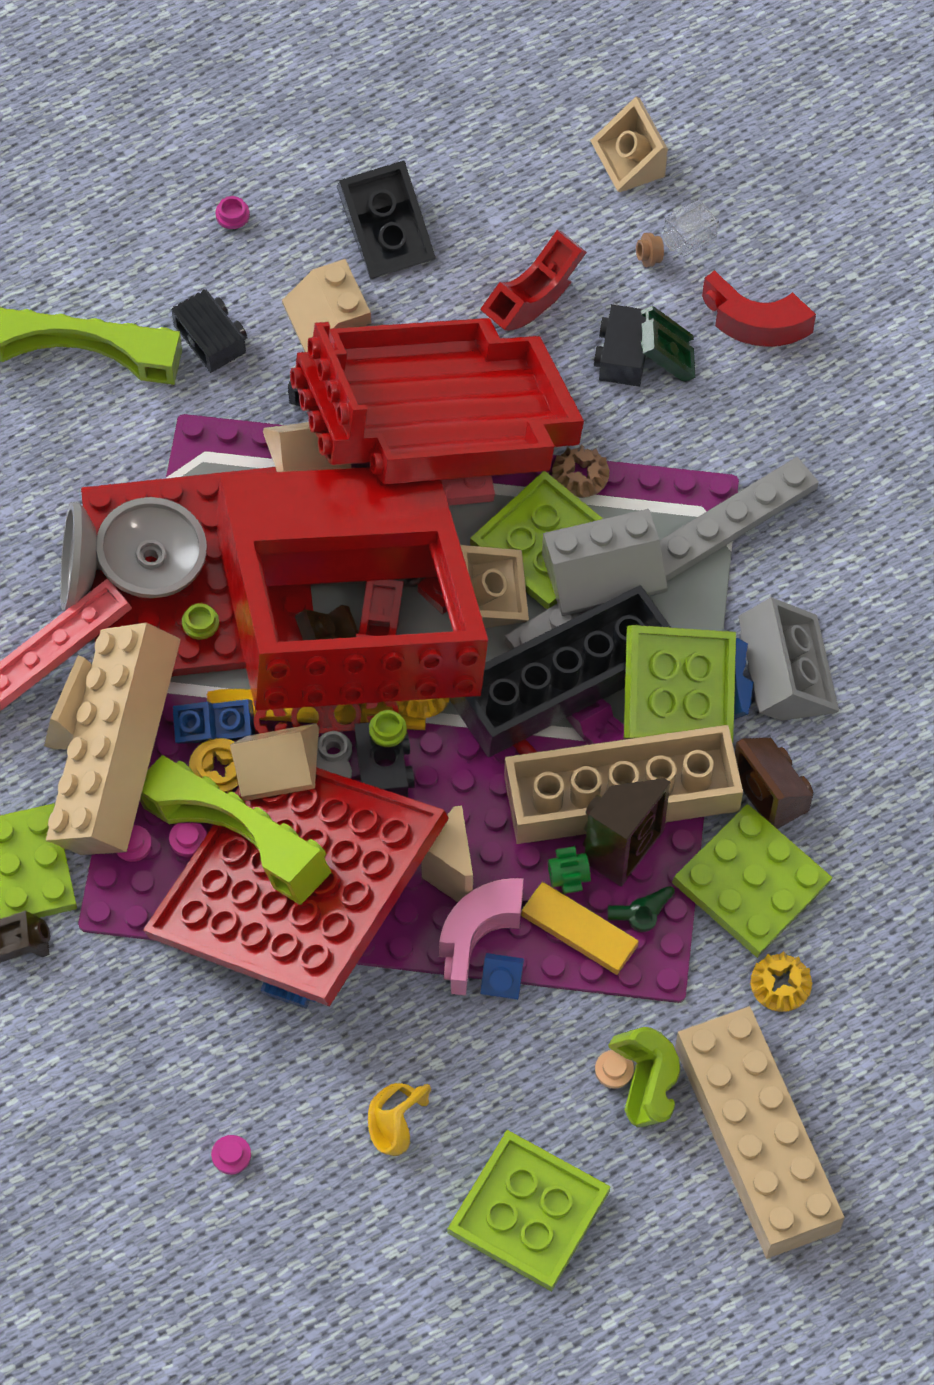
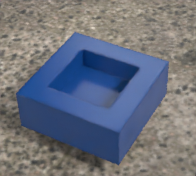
(502, 976)

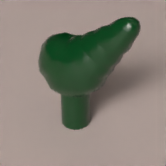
(643, 911)

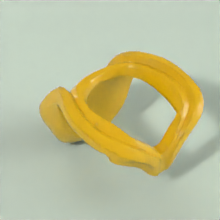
(388, 1127)

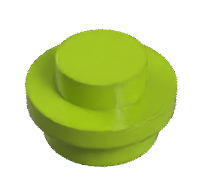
(200, 621)
(387, 728)

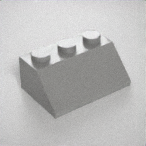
(603, 560)
(787, 661)

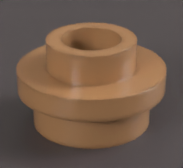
(650, 249)

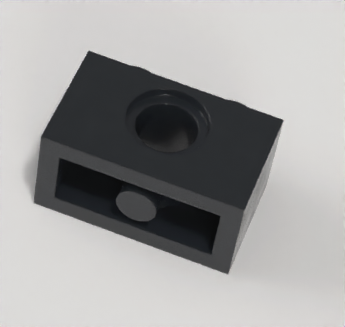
(393, 778)

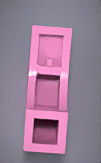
(475, 915)

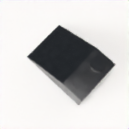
(386, 219)

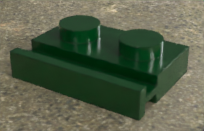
(668, 344)

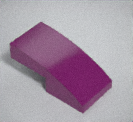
(597, 724)

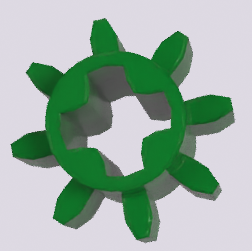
(568, 870)

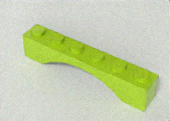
(145, 351)
(180, 796)

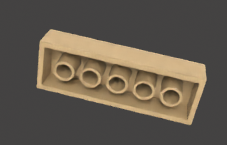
(113, 739)
(554, 787)
(759, 1132)

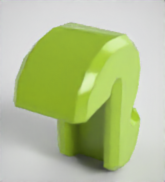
(654, 1074)

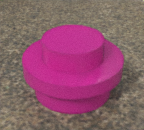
(232, 212)
(186, 838)
(139, 845)
(231, 1154)

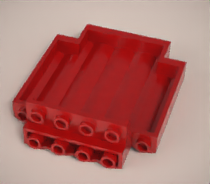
(434, 400)

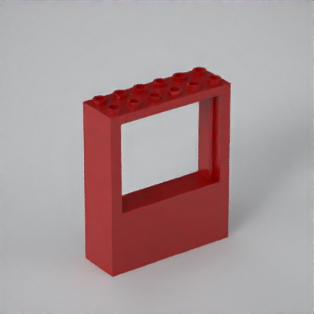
(346, 530)

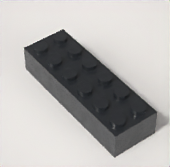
(555, 673)

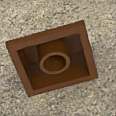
(772, 781)

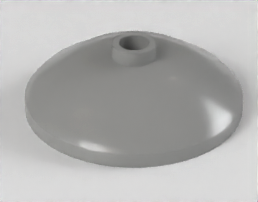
(151, 529)
(78, 556)

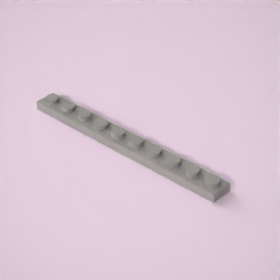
(705, 533)

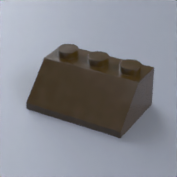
(625, 826)

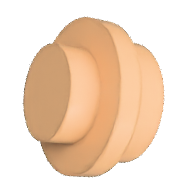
(613, 1069)

